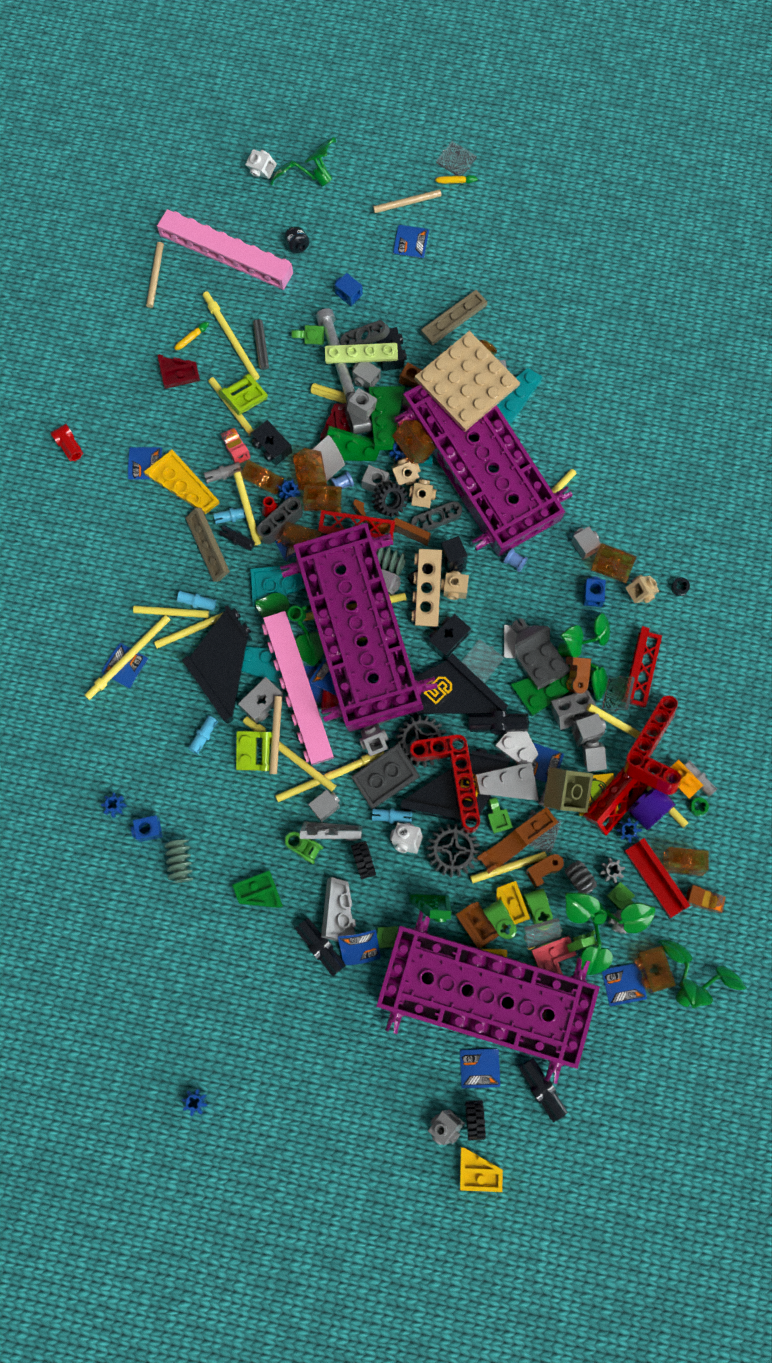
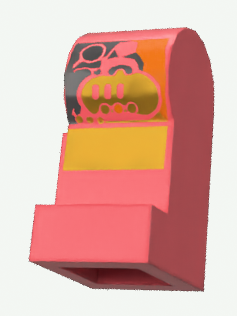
(235, 446)

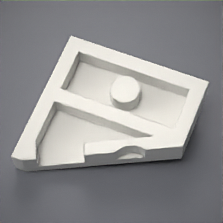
(518, 747)

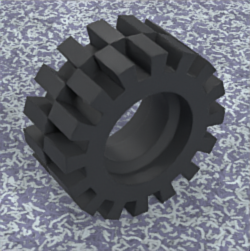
(380, 497)
(363, 860)
(475, 1120)

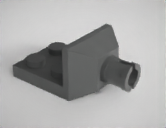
(537, 654)

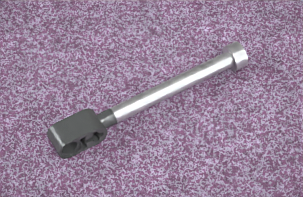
(326, 318)

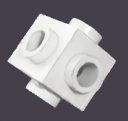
(261, 164)
(406, 838)

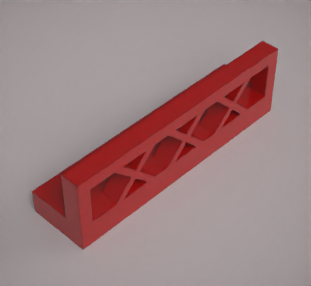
(328, 530)
(637, 664)
(607, 802)
(657, 878)

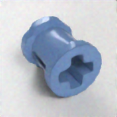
(343, 481)
(515, 560)

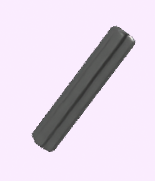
(261, 344)

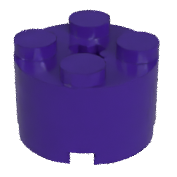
(651, 807)

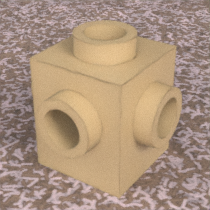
(399, 469)
(417, 498)
(455, 585)
(642, 589)

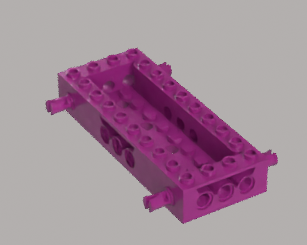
(482, 491)
(374, 619)
(482, 1013)

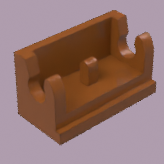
(477, 925)

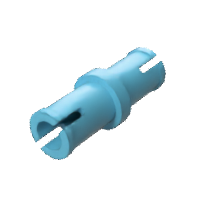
(230, 515)
(196, 600)
(203, 734)
(392, 816)

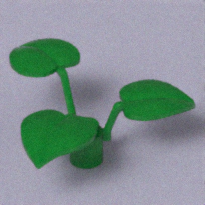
(320, 172)
(310, 644)
(573, 644)
(582, 906)
(690, 992)

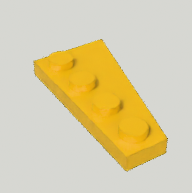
(181, 481)

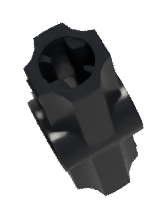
(498, 722)
(320, 947)
(543, 1090)

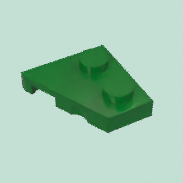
(258, 891)

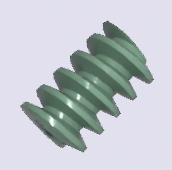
(390, 560)
(178, 861)

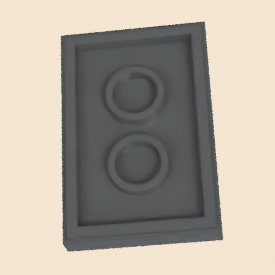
(385, 776)

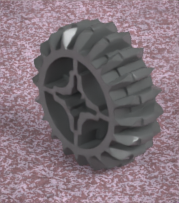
(415, 726)
(444, 850)

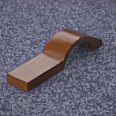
(400, 526)
(518, 840)

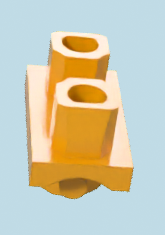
(689, 783)

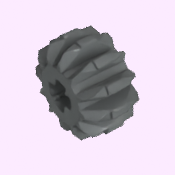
(580, 877)

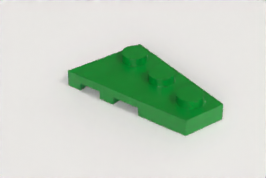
(353, 446)

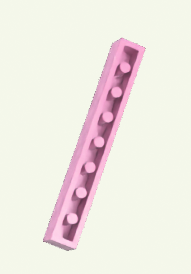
(225, 249)
(298, 688)

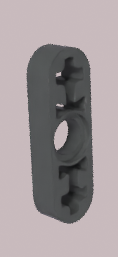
(373, 335)
(439, 510)

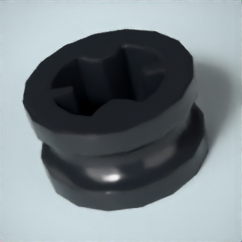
(682, 581)

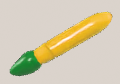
(456, 179)
(192, 335)

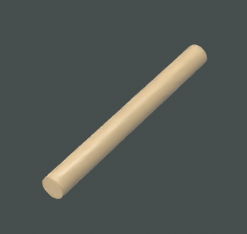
(407, 201)
(154, 276)
(275, 734)

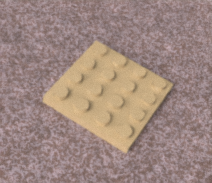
(467, 381)

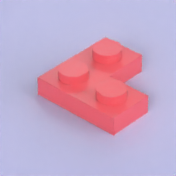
(552, 953)

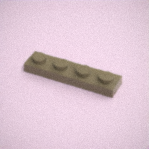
(454, 317)
(207, 544)

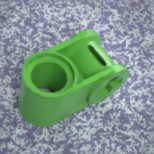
(304, 847)
(538, 904)
(498, 917)

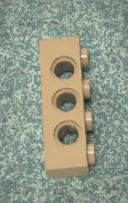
(433, 558)

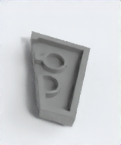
(511, 781)
(319, 830)
(337, 910)

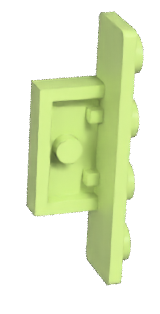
(361, 353)

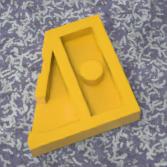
(514, 902)
(478, 1173)

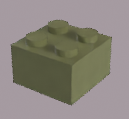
(568, 790)

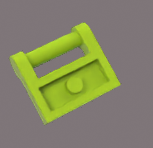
(246, 398)
(247, 750)

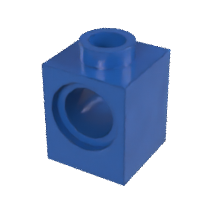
(348, 289)
(591, 599)
(155, 828)

